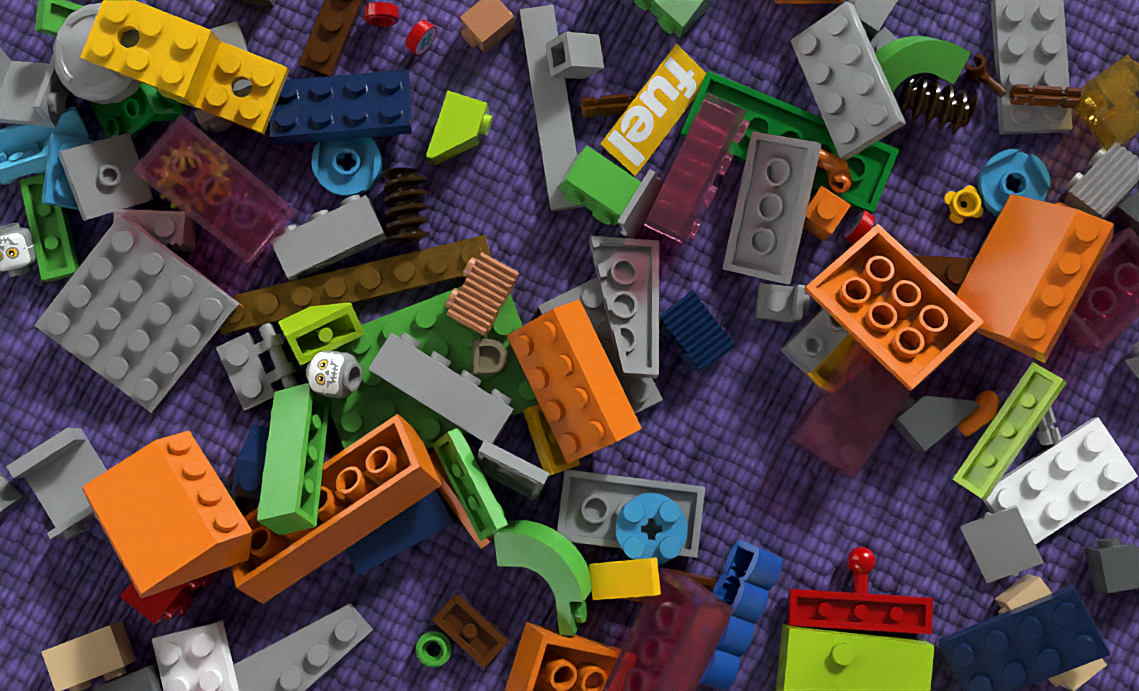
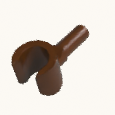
(980, 74)

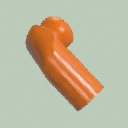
(836, 170)
(987, 410)

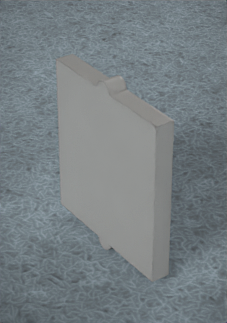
(640, 205)
(1001, 544)

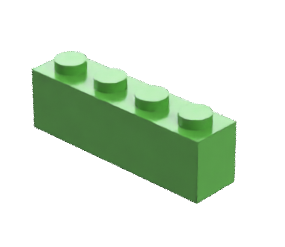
(294, 460)

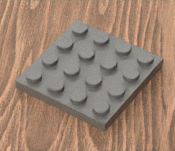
(136, 313)

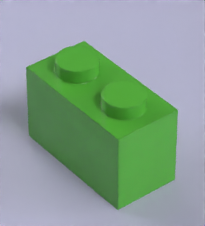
(598, 186)

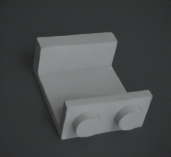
(30, 93)
(56, 476)

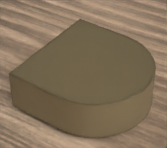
(488, 357)

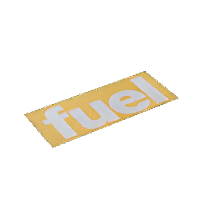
(654, 110)

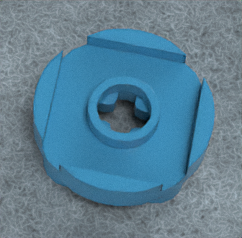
(1018, 165)
(360, 178)
(666, 513)

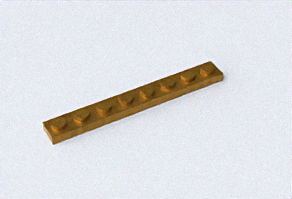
(355, 283)

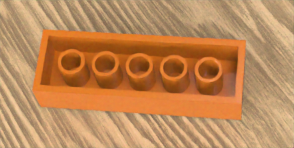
(357, 495)

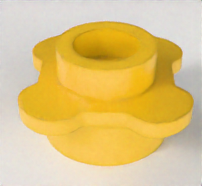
(973, 204)

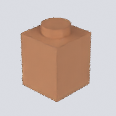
(486, 24)

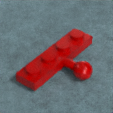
(859, 608)

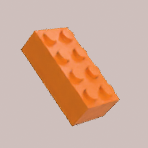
(573, 381)

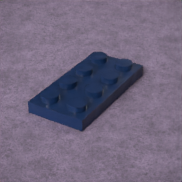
(342, 108)
(1025, 644)

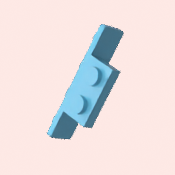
(26, 146)

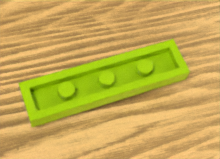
(1009, 430)

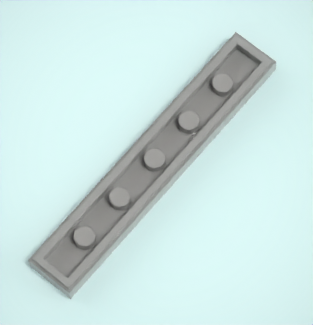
(550, 103)

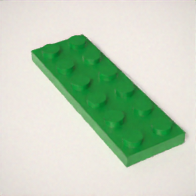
(774, 117)

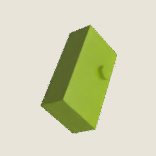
(851, 661)

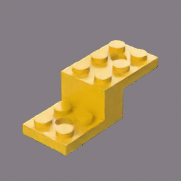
(185, 63)

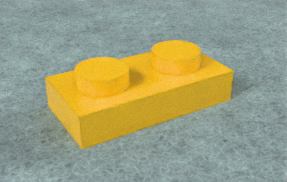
(547, 448)

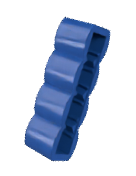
(745, 588)

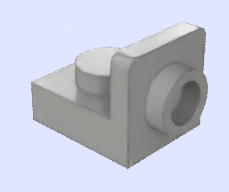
(781, 303)

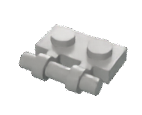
(247, 370)

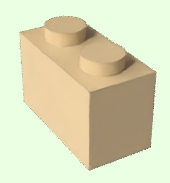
(89, 656)

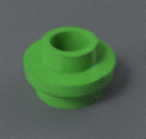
(426, 657)

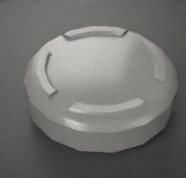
(83, 77)

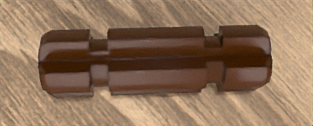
(1045, 96)
(606, 105)

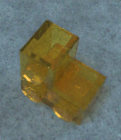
(1111, 104)

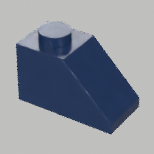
(250, 464)

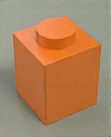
(824, 213)

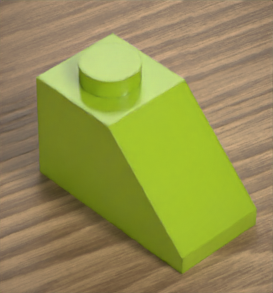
(458, 127)
(320, 329)

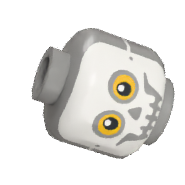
(16, 249)
(334, 374)

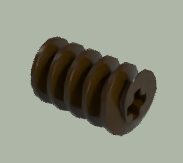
(936, 103)
(404, 205)

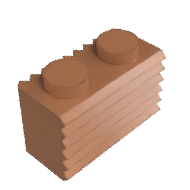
(482, 294)

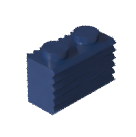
(694, 332)

